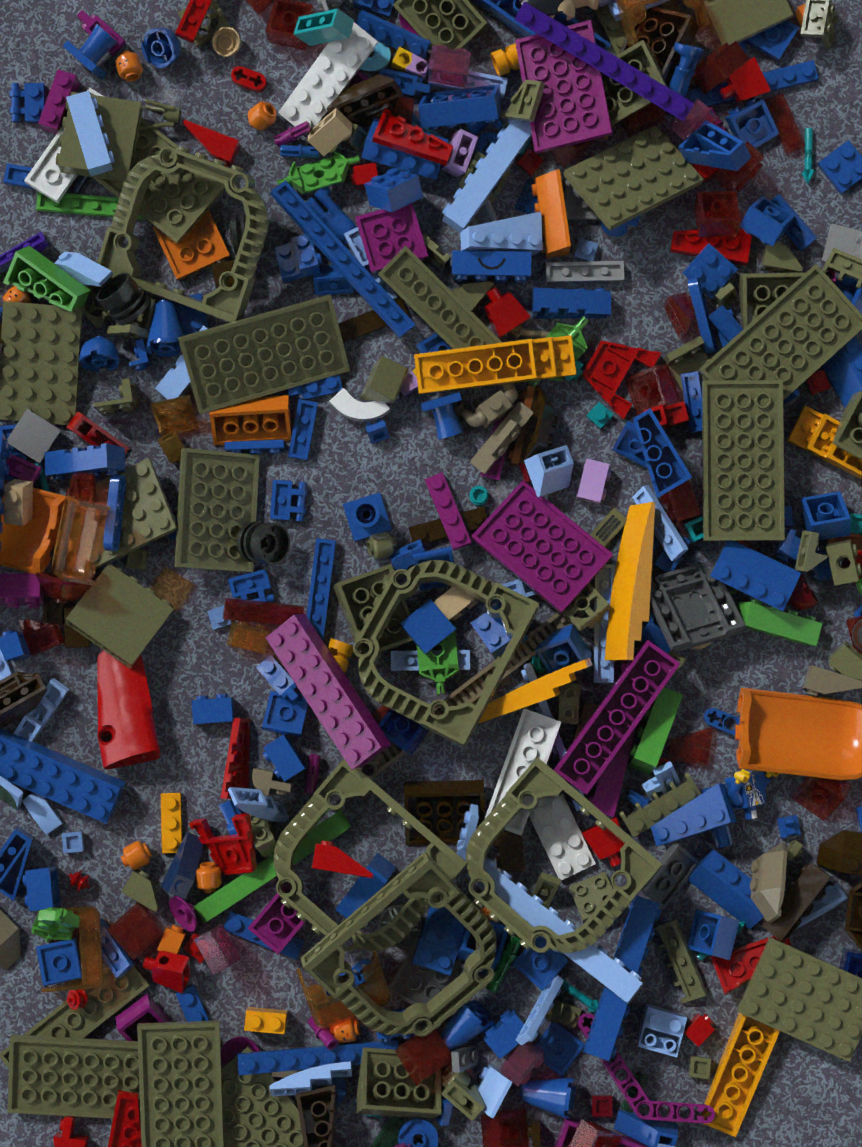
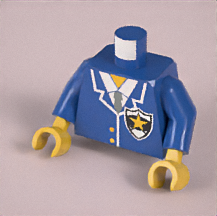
(748, 790)

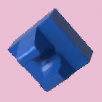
(377, 432)
(788, 826)

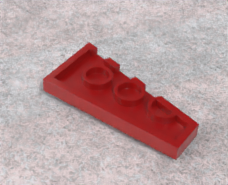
(400, 135)
(238, 757)

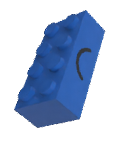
(491, 266)

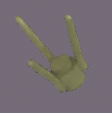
(171, 114)

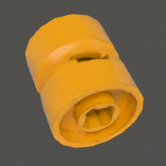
(505, 60)
(341, 652)

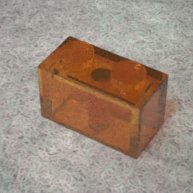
(249, 637)

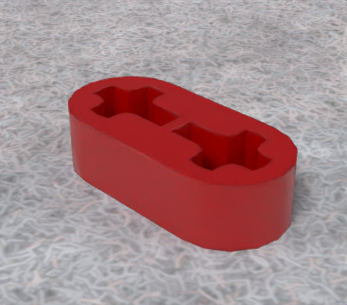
(250, 75)

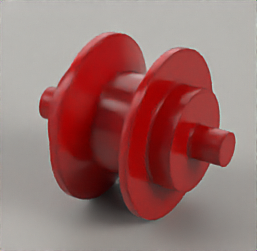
(79, 880)
(77, 999)

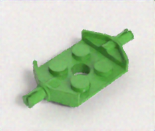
(332, 169)
(578, 341)
(439, 667)
(55, 924)

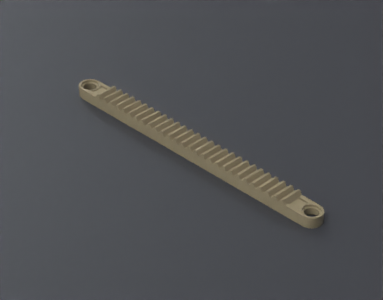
(474, 687)

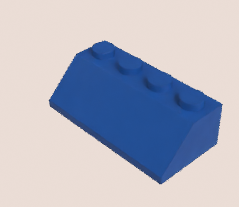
(460, 106)
(399, 159)
(845, 370)
(755, 574)
(726, 887)

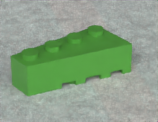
(45, 280)
(779, 623)
(654, 731)

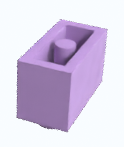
(463, 147)
(593, 481)

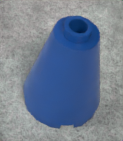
(164, 330)
(465, 1024)
(550, 1095)

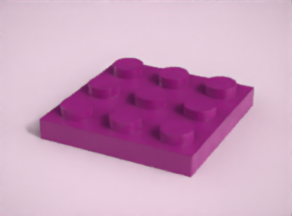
(387, 233)

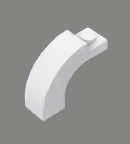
(357, 410)

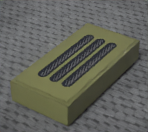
(608, 527)

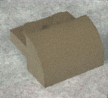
(266, 782)

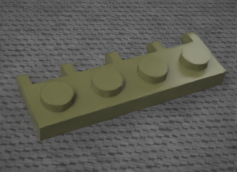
(845, 265)
(661, 806)
(681, 961)

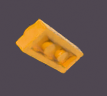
(171, 822)

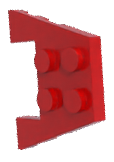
(610, 366)
(231, 852)

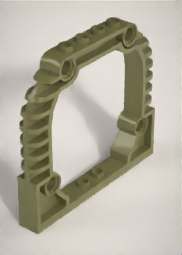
(225, 301)
(461, 720)
(545, 783)
(350, 785)
(417, 880)

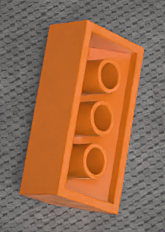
(553, 214)
(252, 421)

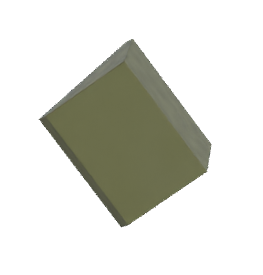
(384, 381)

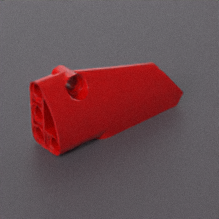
(124, 714)

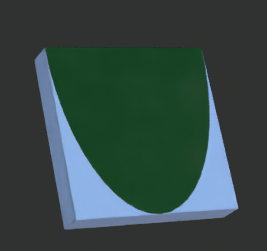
(10, 794)

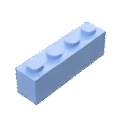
(89, 132)

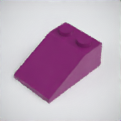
(276, 922)
(142, 1011)

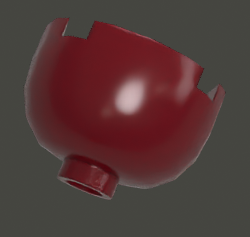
(802, 595)

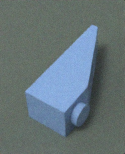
(83, 269)

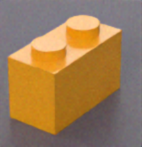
(266, 1020)

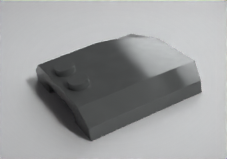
(693, 608)

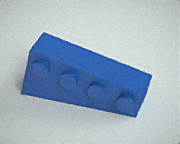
(570, 303)
(661, 458)
(93, 459)
(701, 815)

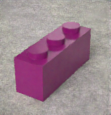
(55, 105)

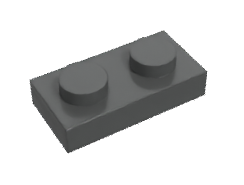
(464, 1058)

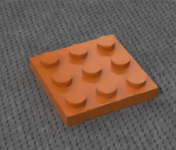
(197, 250)

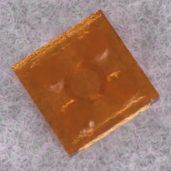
(175, 415)

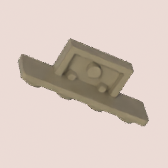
(502, 437)

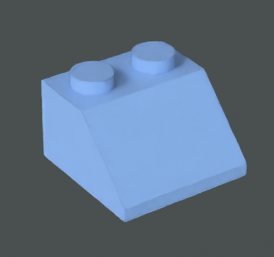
(492, 1088)

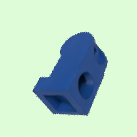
(403, 556)

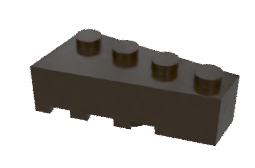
(799, 900)
(318, 1116)

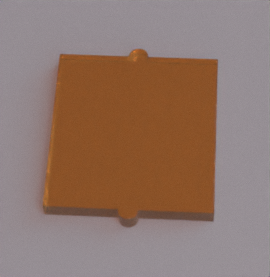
(171, 587)

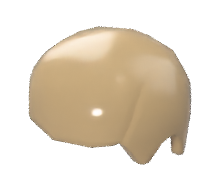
(226, 41)

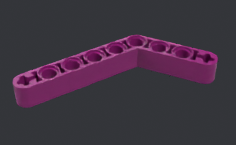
(641, 1098)

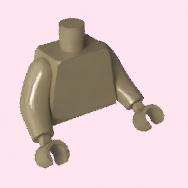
(491, 409)

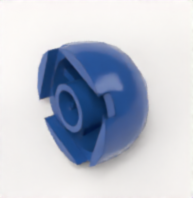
(161, 47)
(99, 354)

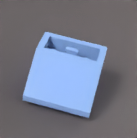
(550, 470)
(661, 1030)

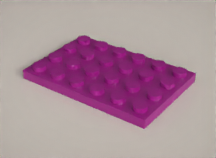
(573, 97)
(542, 546)

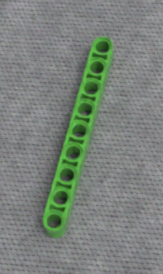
(265, 870)

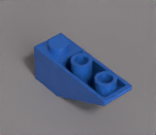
(646, 1131)

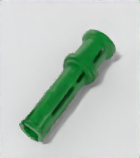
(508, 954)

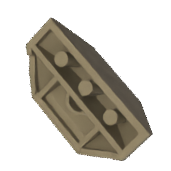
(769, 882)
(9, 941)

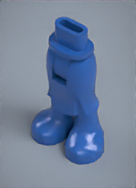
(684, 72)
(334, 218)

